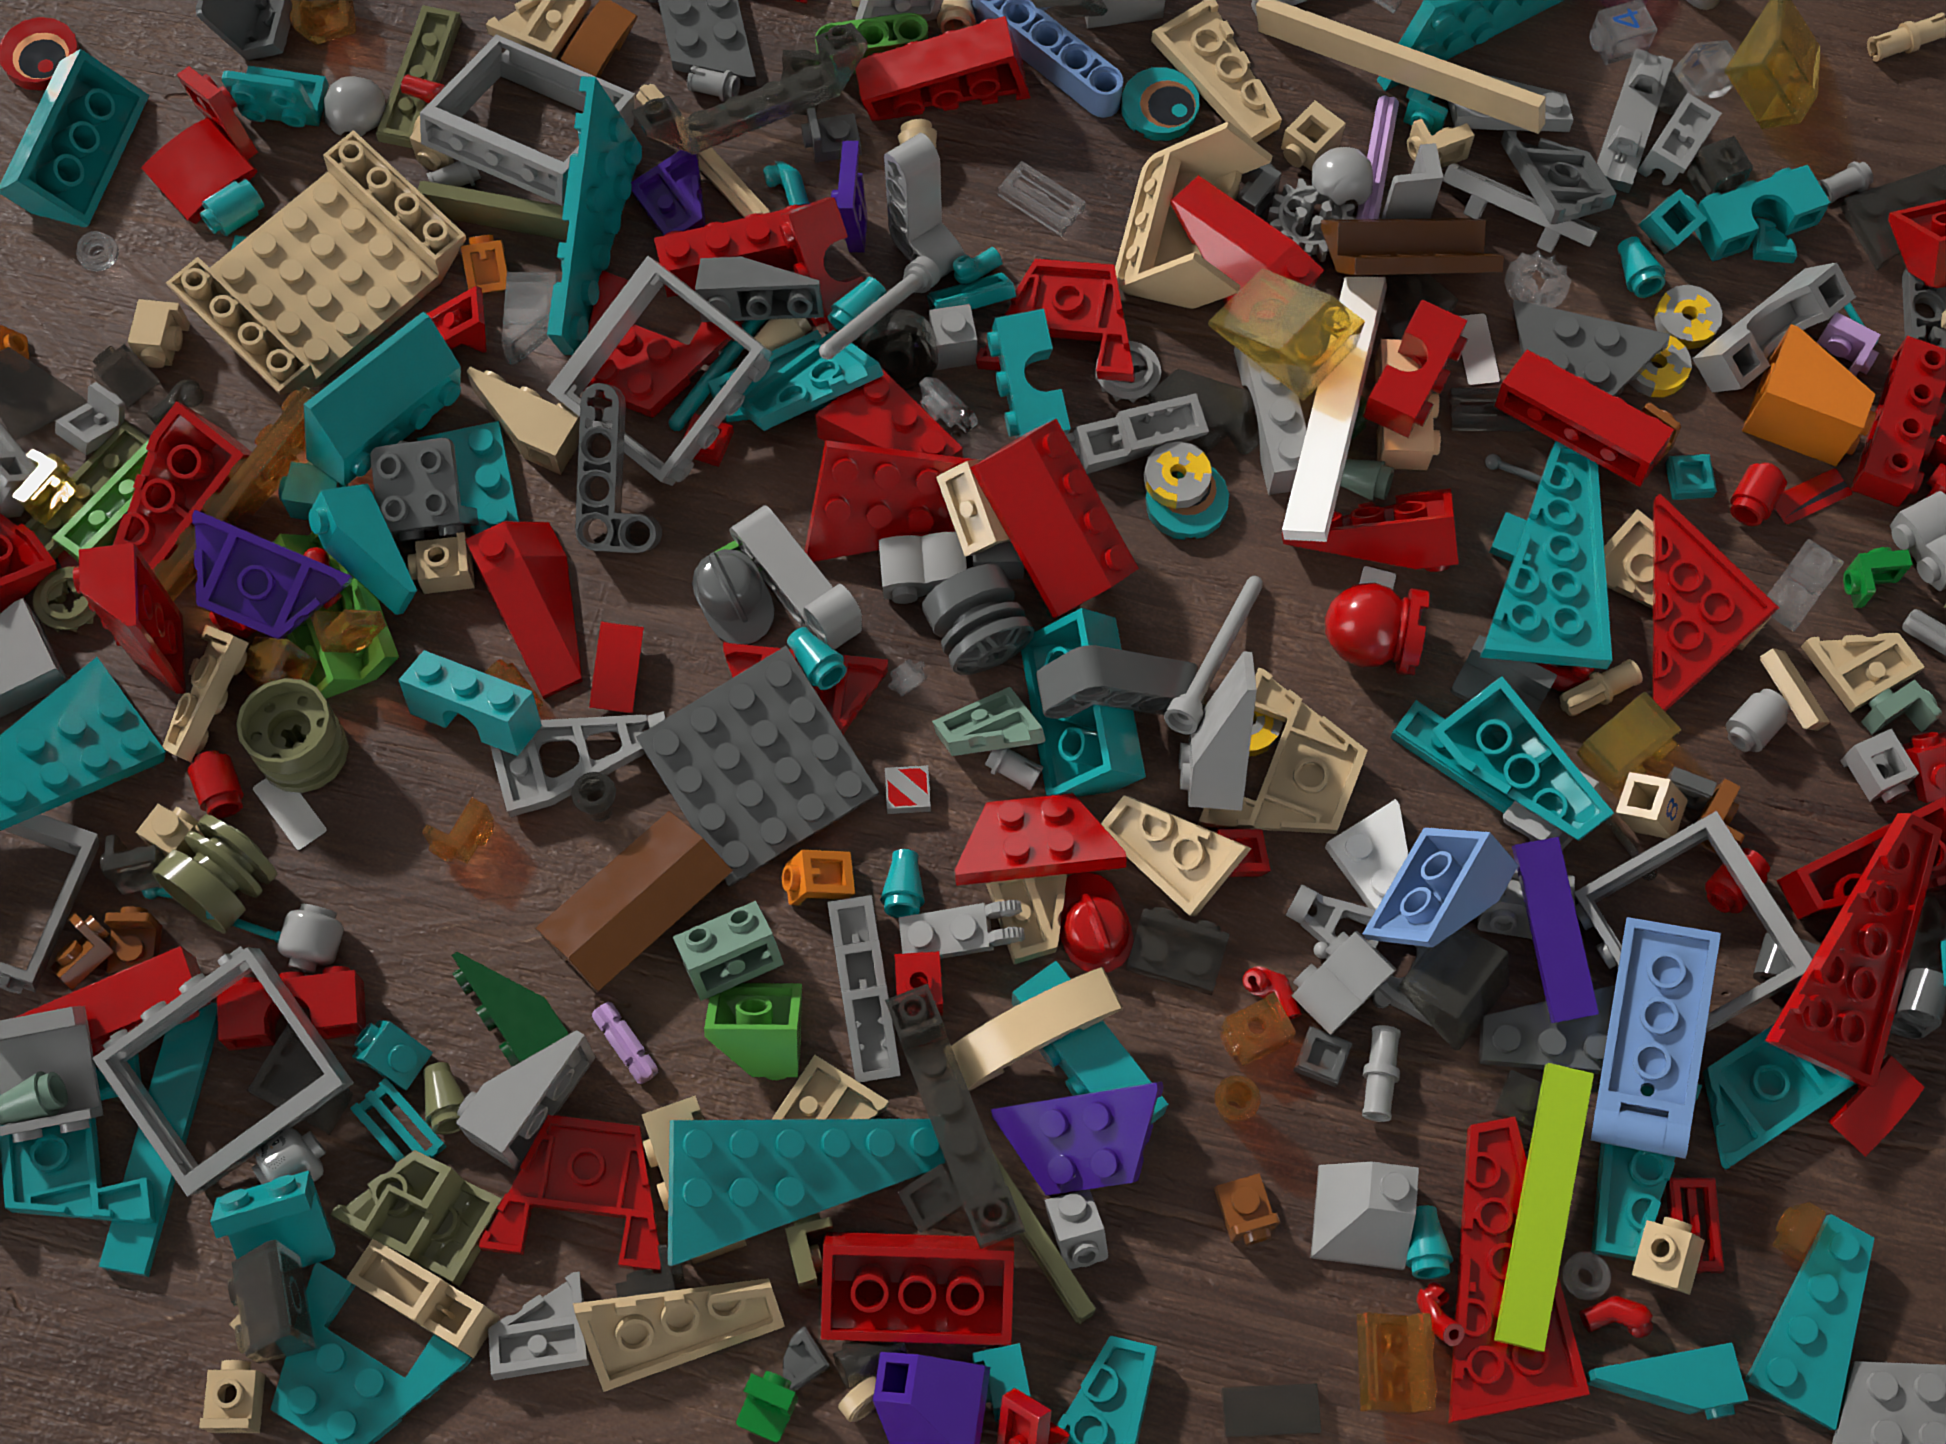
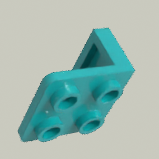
(277, 95)
(277, 1210)

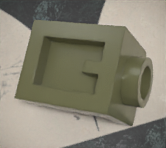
(807, 1258)

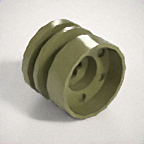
(292, 735)
(221, 865)

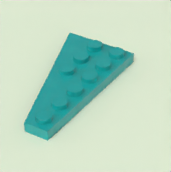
(1454, 26)
(593, 206)
(1557, 582)
(72, 746)
(763, 1174)

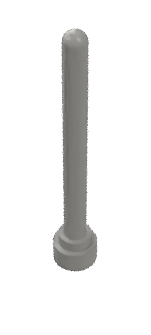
(918, 278)
(1186, 710)

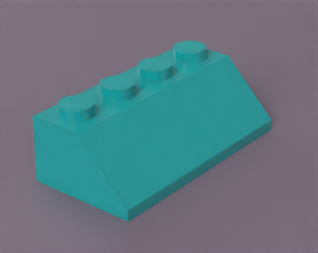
(73, 141)
(381, 400)
(1098, 746)

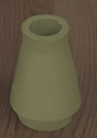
(442, 1098)

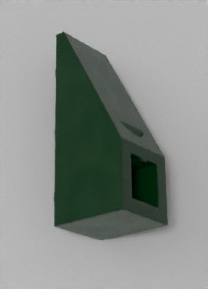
(519, 1013)

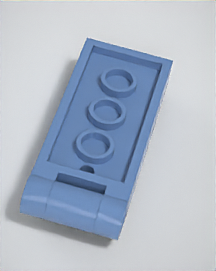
(1656, 1037)

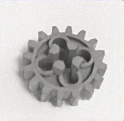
(1303, 201)

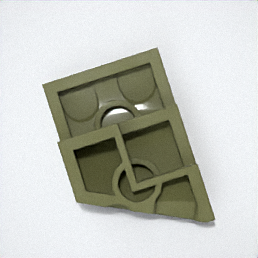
(424, 1215)

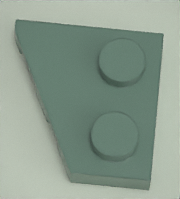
(989, 725)

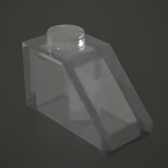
(526, 312)

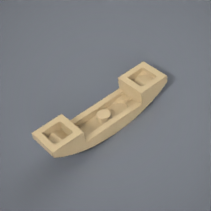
(1035, 1025)

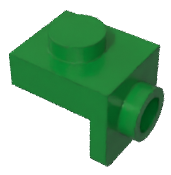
(1873, 568)
(767, 1406)

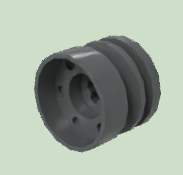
(977, 619)

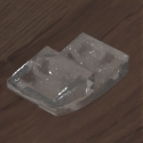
(943, 403)
(1803, 583)

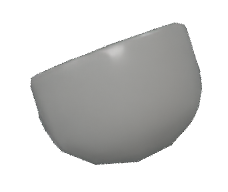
(353, 105)
(1343, 175)

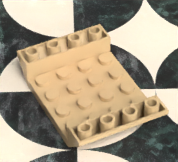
(325, 270)

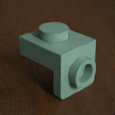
(1911, 699)

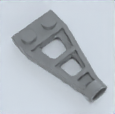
(523, 777)
(1323, 929)

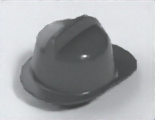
(733, 597)

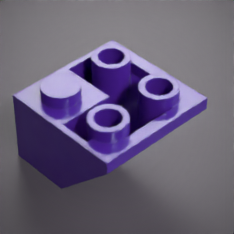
(930, 1399)

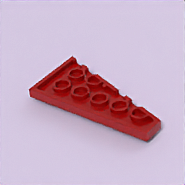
(874, 496)
(1853, 983)
(1486, 1373)

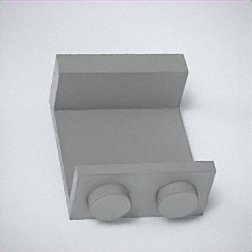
(51, 1043)

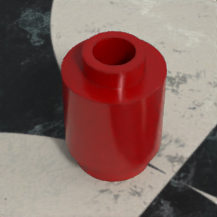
(1757, 493)
(216, 784)
(1724, 892)

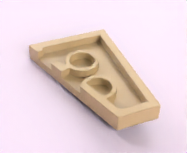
(210, 679)
(1173, 852)

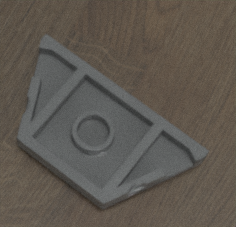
(707, 36)
(1560, 178)
(1587, 346)

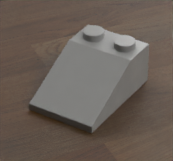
(1218, 751)
(515, 1104)

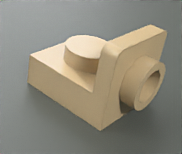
(1451, 143)

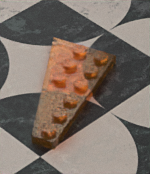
(250, 486)

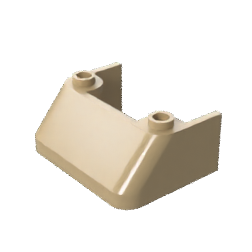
(1155, 250)

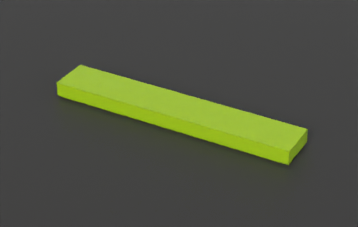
(1544, 1208)

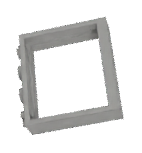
(491, 152)
(612, 329)
(70, 840)
(1745, 876)
(163, 1017)

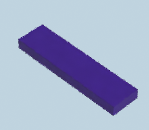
(1555, 930)

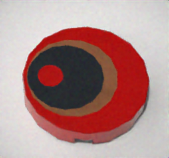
(34, 50)

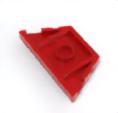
(843, 699)
(1036, 840)

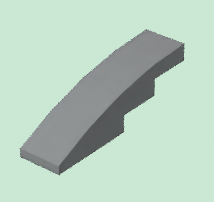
(1137, 432)
(863, 989)

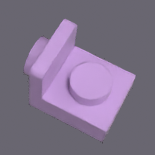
(1850, 341)

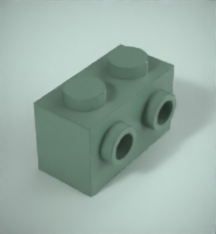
(728, 950)

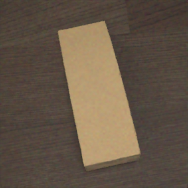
(423, 1297)

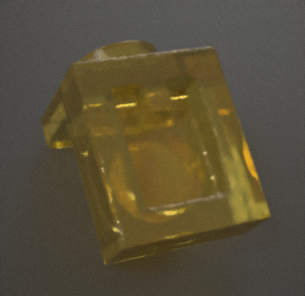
(46, 487)

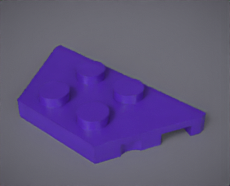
(258, 579)
(1082, 1137)

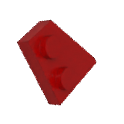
(218, 106)

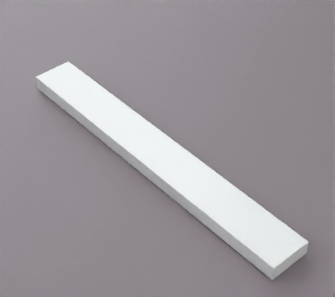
(1333, 421)

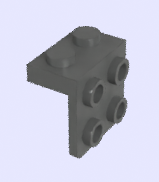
(248, 26)
(420, 489)

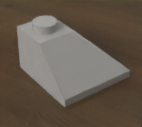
(1364, 1213)

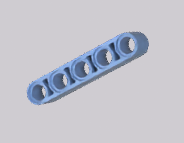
(1059, 55)

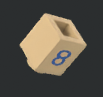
(1651, 805)

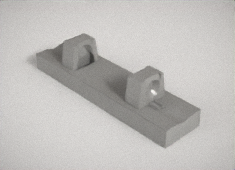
(1633, 118)
(1487, 190)

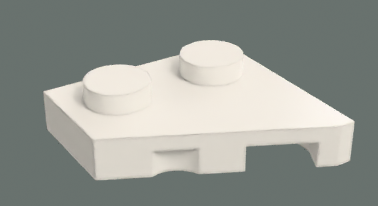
(1372, 853)

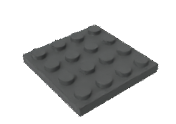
(758, 764)

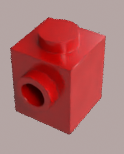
(917, 970)

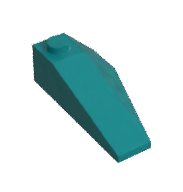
(1514, 753)

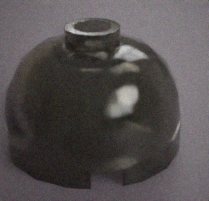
(903, 347)

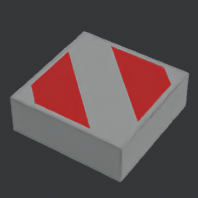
(907, 789)

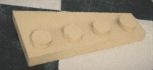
(1631, 562)

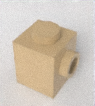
(1668, 1255)

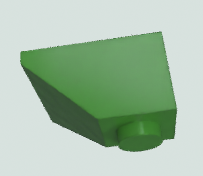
(758, 1027)

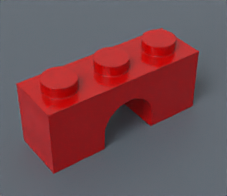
(810, 233)
(1403, 396)
(250, 1016)

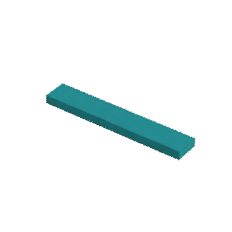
(176, 1091)

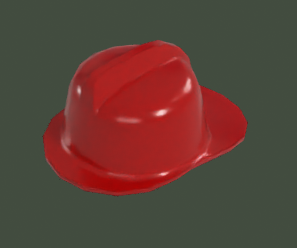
(1094, 923)

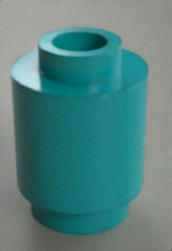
(231, 207)

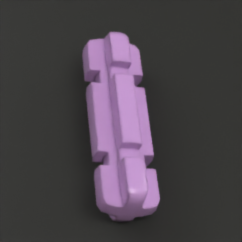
(624, 1042)

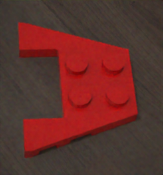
(1078, 304)
(647, 364)
(582, 1170)

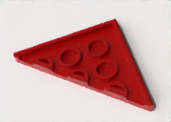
(1699, 605)

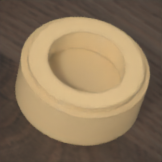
(859, 1400)

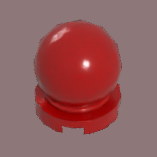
(1374, 625)

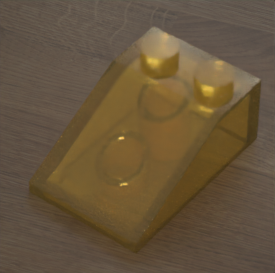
(1777, 66)
(1289, 329)

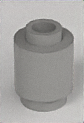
(1757, 721)

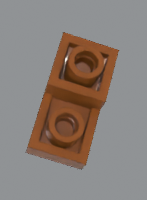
(599, 37)

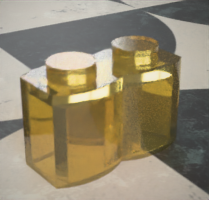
(1630, 741)

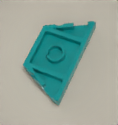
(1763, 1093)

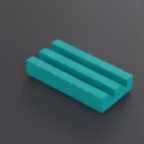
(977, 294)
(373, 1099)

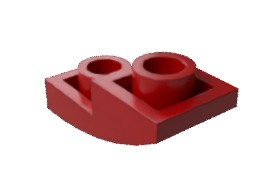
(616, 667)
(1877, 1110)

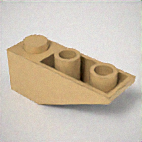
(536, 427)

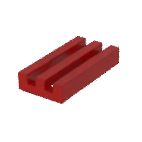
(1674, 1204)

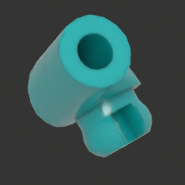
(789, 179)
(971, 269)

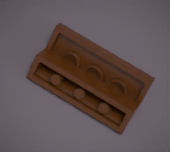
(1409, 246)
(633, 900)

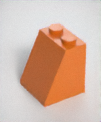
(1810, 401)

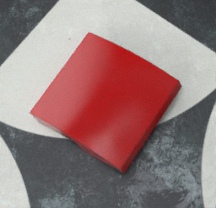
(196, 167)

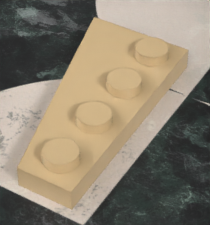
(1207, 54)
(668, 1328)

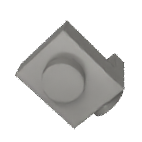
(93, 422)
(1077, 1228)

